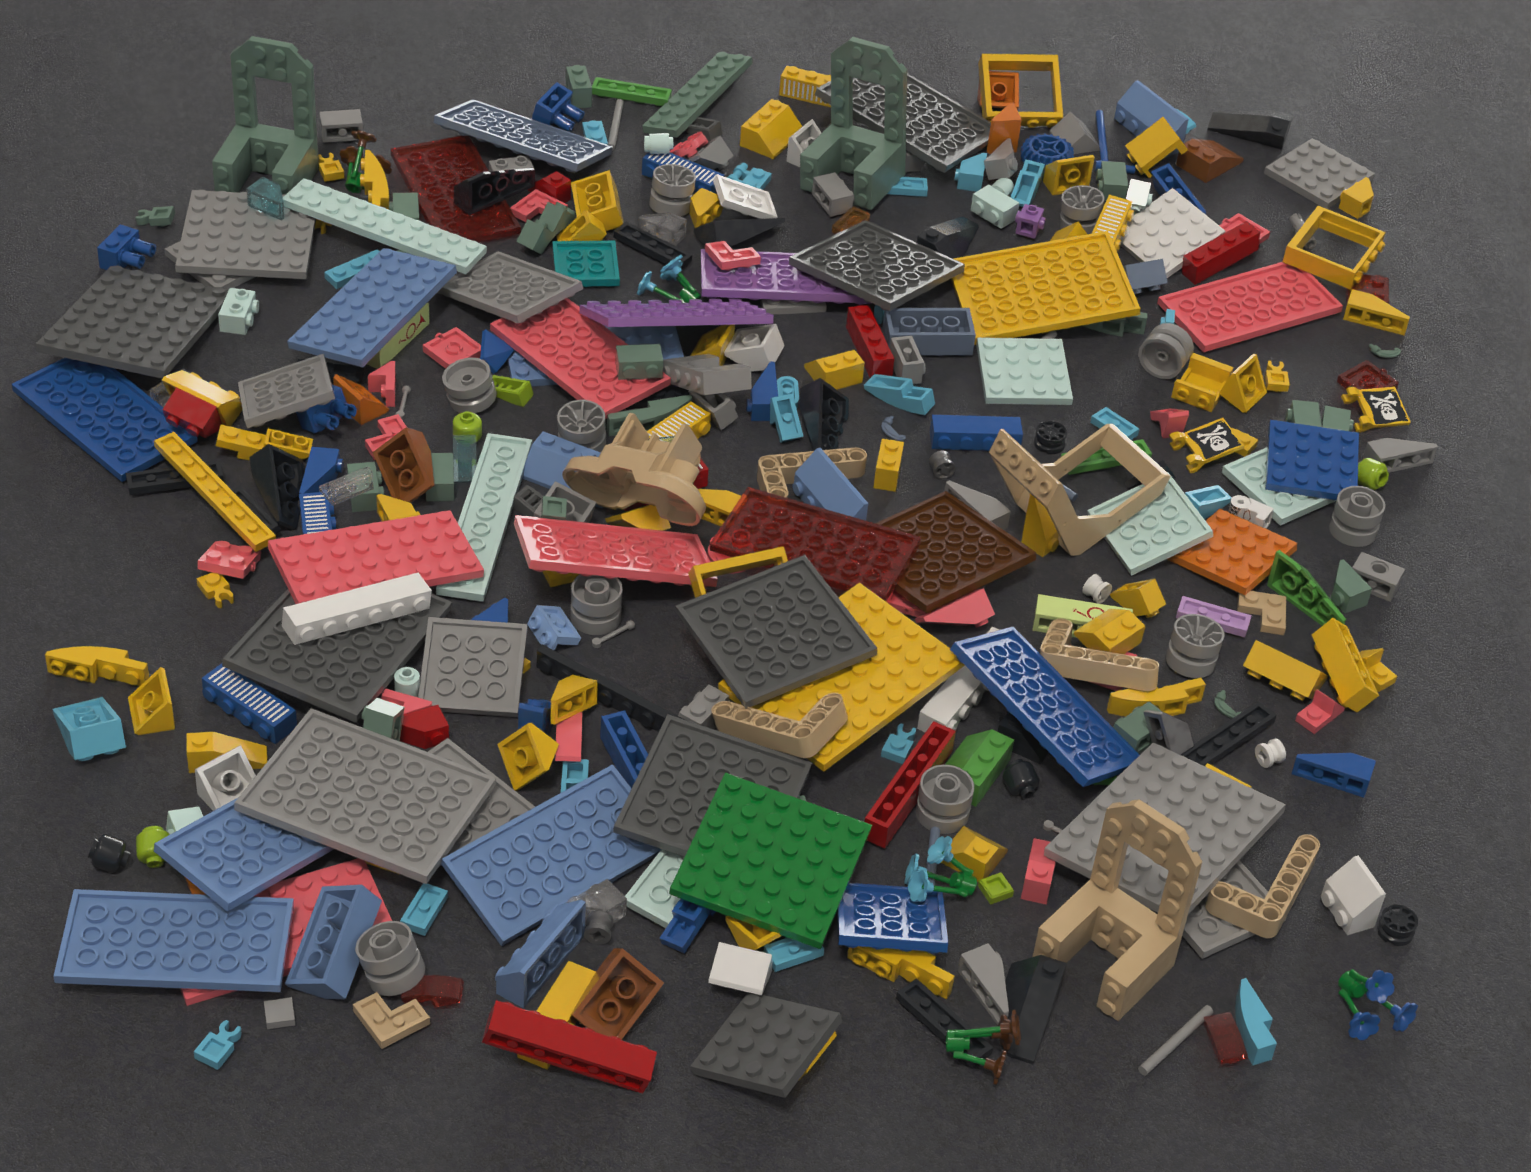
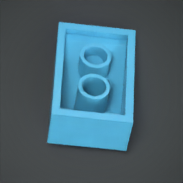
(90, 728)

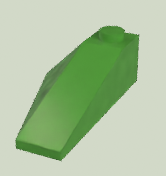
(1302, 590)

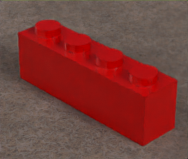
(1220, 252)
(869, 341)

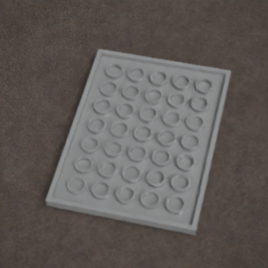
(366, 795)
(1213, 809)

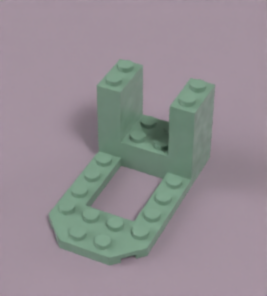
(265, 148)
(871, 156)

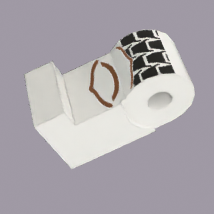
(1251, 510)

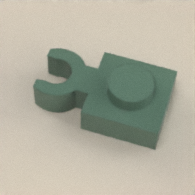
(157, 217)

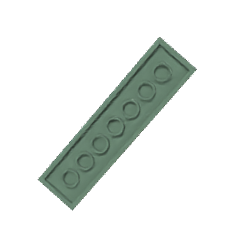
(697, 94)

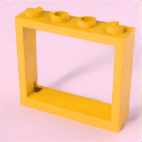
(1022, 62)
(1343, 227)
(739, 563)

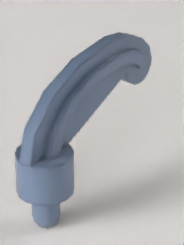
(889, 431)

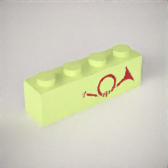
(402, 338)
(1078, 612)

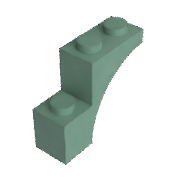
(539, 233)

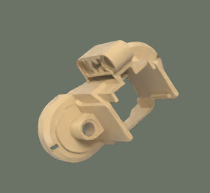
(643, 472)

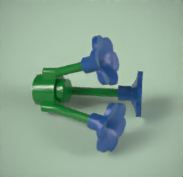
(1377, 989)

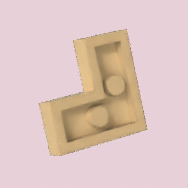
(1269, 606)
(389, 1025)

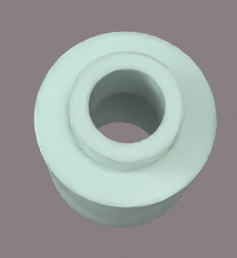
(658, 143)
(1004, 185)
(407, 681)

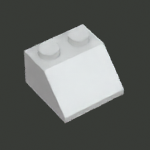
(755, 346)
(1353, 897)

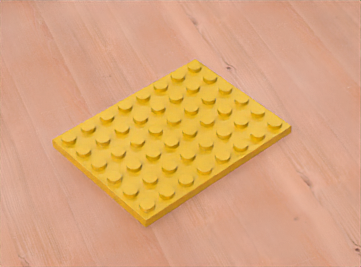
(1045, 287)
(877, 688)

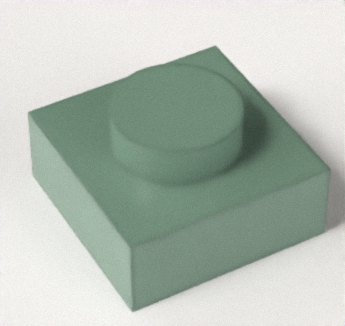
(553, 508)

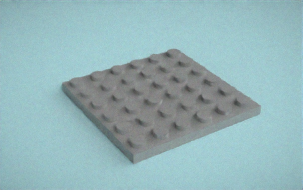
(237, 240)

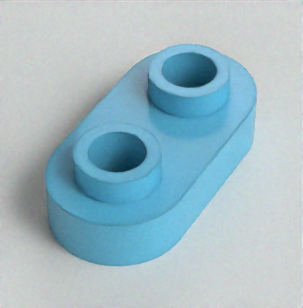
(788, 385)

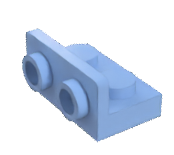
(552, 627)

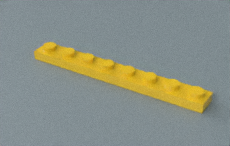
(214, 491)

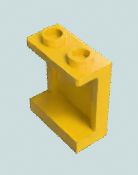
(1153, 146)
(1202, 382)

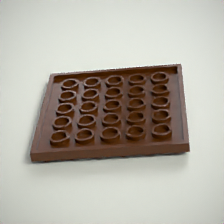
(955, 553)

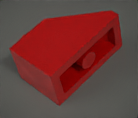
(556, 186)
(424, 727)

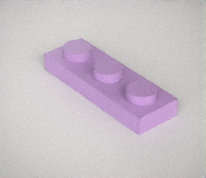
(1230, 620)

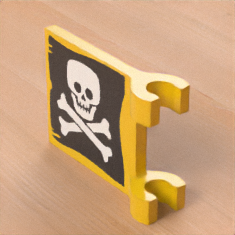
(1380, 407)
(1206, 443)

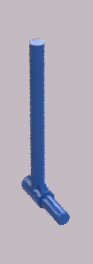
(1103, 144)

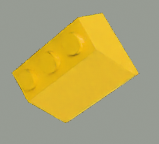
(769, 129)
(600, 198)
(227, 403)
(1284, 671)

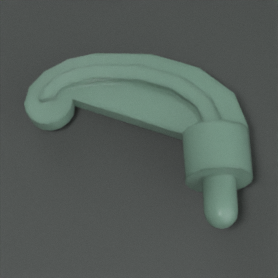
(1384, 353)
(1222, 706)

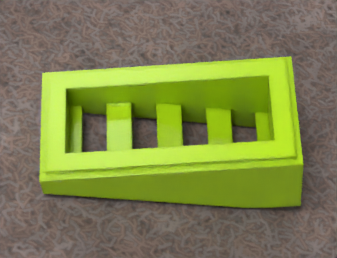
(513, 390)

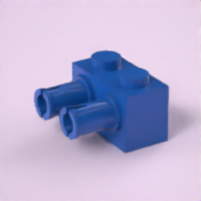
(554, 105)
(122, 249)
(327, 415)

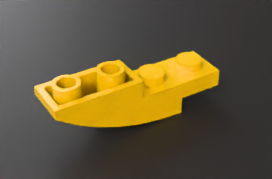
(374, 180)
(250, 442)
(91, 662)
(1168, 699)
(911, 965)

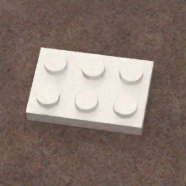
(744, 198)

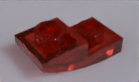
(438, 989)
(1225, 1038)

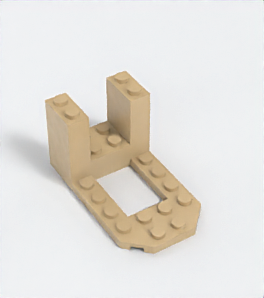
(1117, 922)

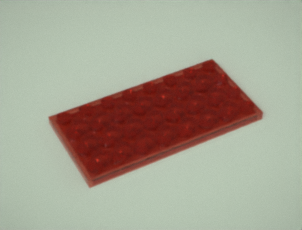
(433, 172)
(836, 544)

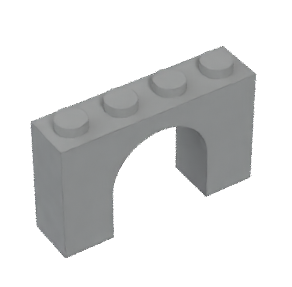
(706, 376)

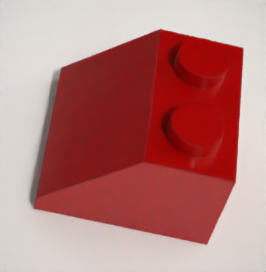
(192, 414)

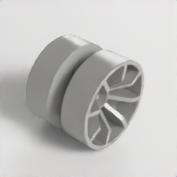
(672, 189)
(1081, 205)
(583, 424)
(1357, 516)
(596, 604)
(1194, 645)
(945, 798)
(390, 958)

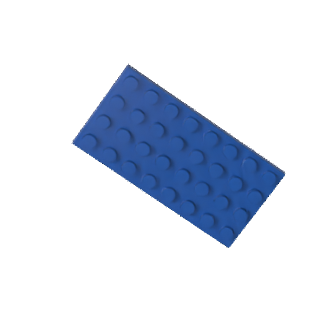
(100, 413)
(1046, 705)

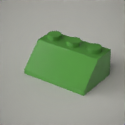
(983, 758)

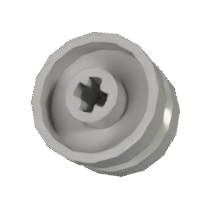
(1166, 351)
(469, 385)

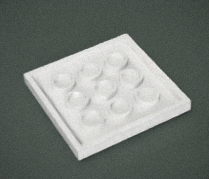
(1168, 231)

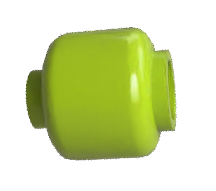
(467, 424)
(1372, 473)
(145, 846)

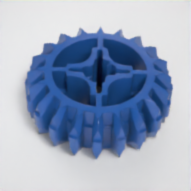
(1046, 149)

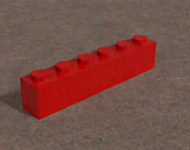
(903, 790)
(569, 1046)

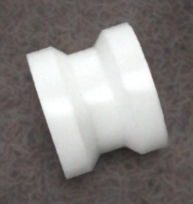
(1097, 589)
(1270, 753)

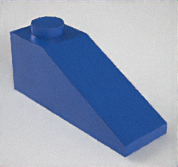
(761, 393)
(321, 468)
(1338, 770)

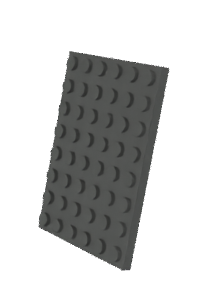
(936, 126)
(134, 322)
(335, 670)

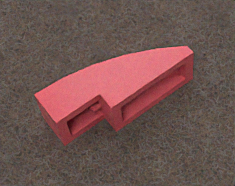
(569, 739)

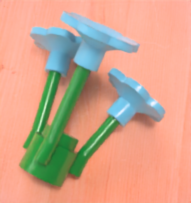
(670, 271)
(962, 882)

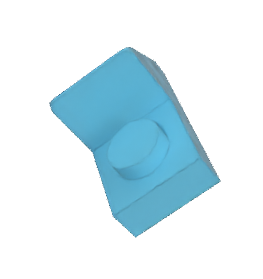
(785, 416)

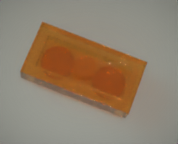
(849, 219)

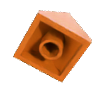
(1003, 88)
(1004, 126)
(366, 403)

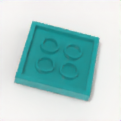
(587, 261)

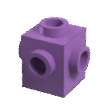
(1029, 221)

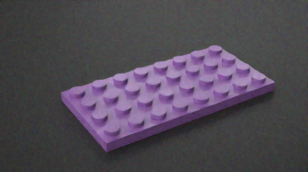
(769, 280)
(675, 313)

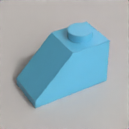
(971, 173)

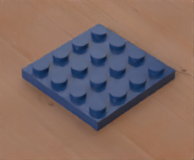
(1311, 459)
(889, 919)

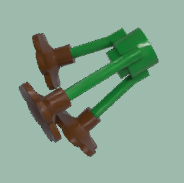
(353, 158)
(959, 1040)

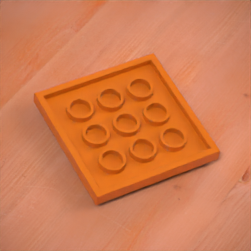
(1237, 554)

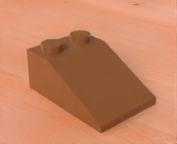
(1207, 159)
(406, 465)
(616, 995)

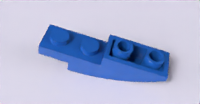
(684, 925)

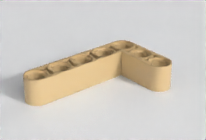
(780, 469)
(1095, 664)
(780, 733)
(1266, 915)

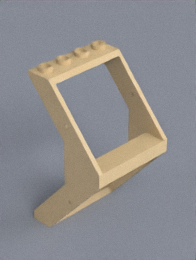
(1026, 476)

